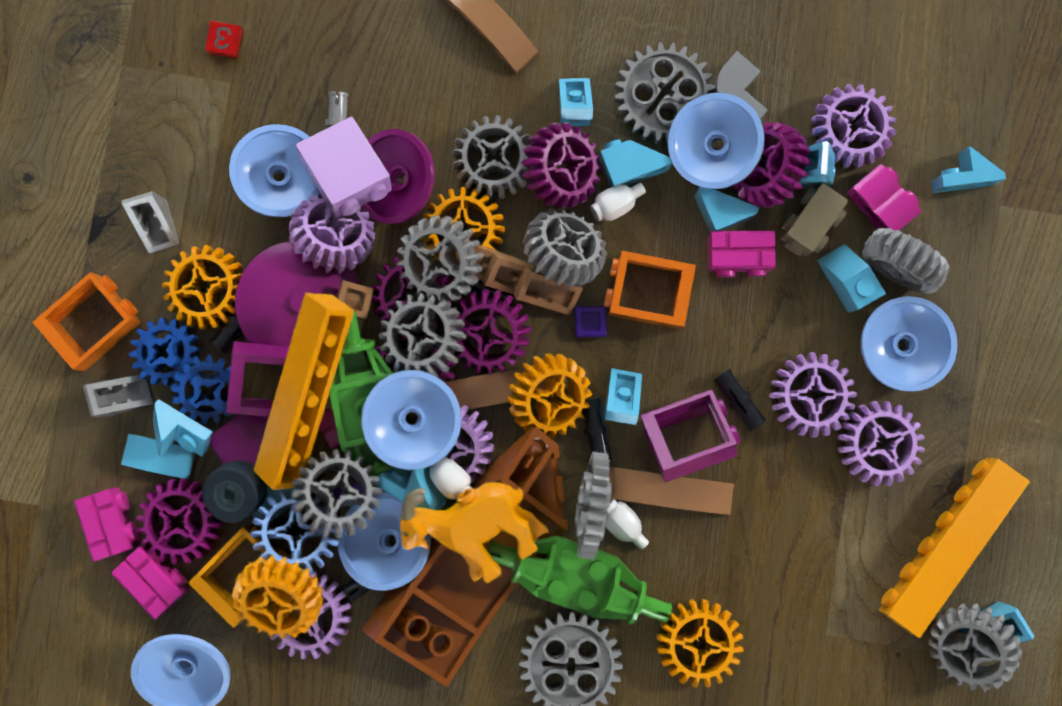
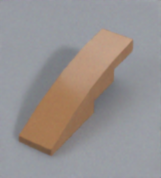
(519, 278)

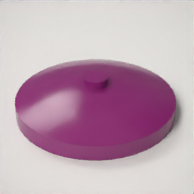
(274, 290)

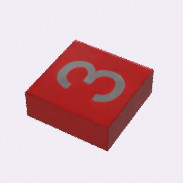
(224, 39)

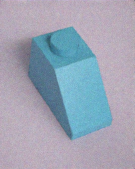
(631, 162)
(822, 167)
(851, 278)

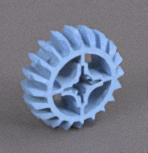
(267, 533)

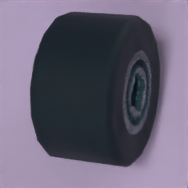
(243, 483)

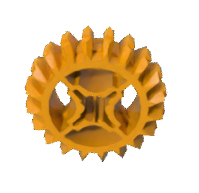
(463, 202)
(196, 264)
(542, 380)
(277, 597)
(699, 656)

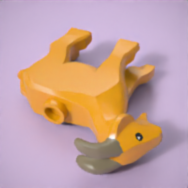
(470, 523)

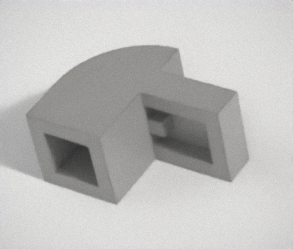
(735, 80)

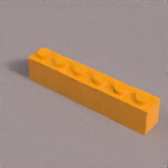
(303, 389)
(953, 545)

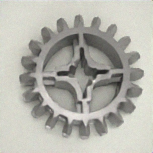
(484, 169)
(564, 248)
(418, 250)
(905, 260)
(425, 323)
(344, 467)
(959, 656)

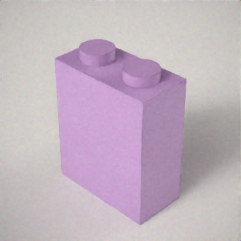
(344, 167)

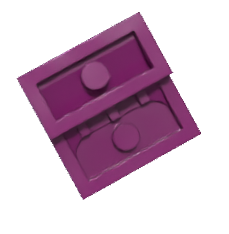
(240, 438)

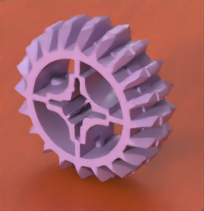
(876, 135)
(325, 239)
(839, 394)
(904, 433)
(476, 444)
(321, 640)

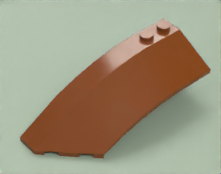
(442, 609)

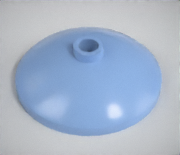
(713, 119)
(257, 160)
(928, 341)
(411, 444)
(370, 556)
(180, 672)

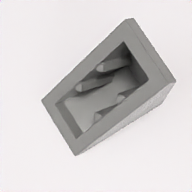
(152, 221)
(117, 396)

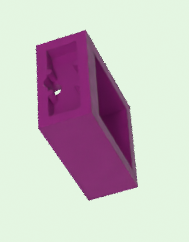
(255, 353)
(682, 411)

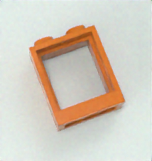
(681, 297)
(49, 321)

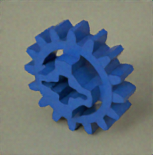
(155, 344)
(197, 379)

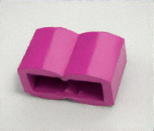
(884, 200)

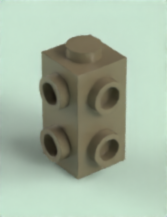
(808, 228)

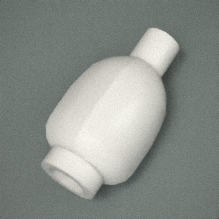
(616, 201)
(449, 478)
(625, 524)

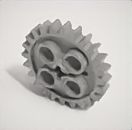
(642, 76)
(593, 505)
(571, 634)

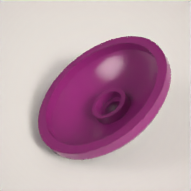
(401, 156)

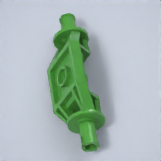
(349, 392)
(580, 582)

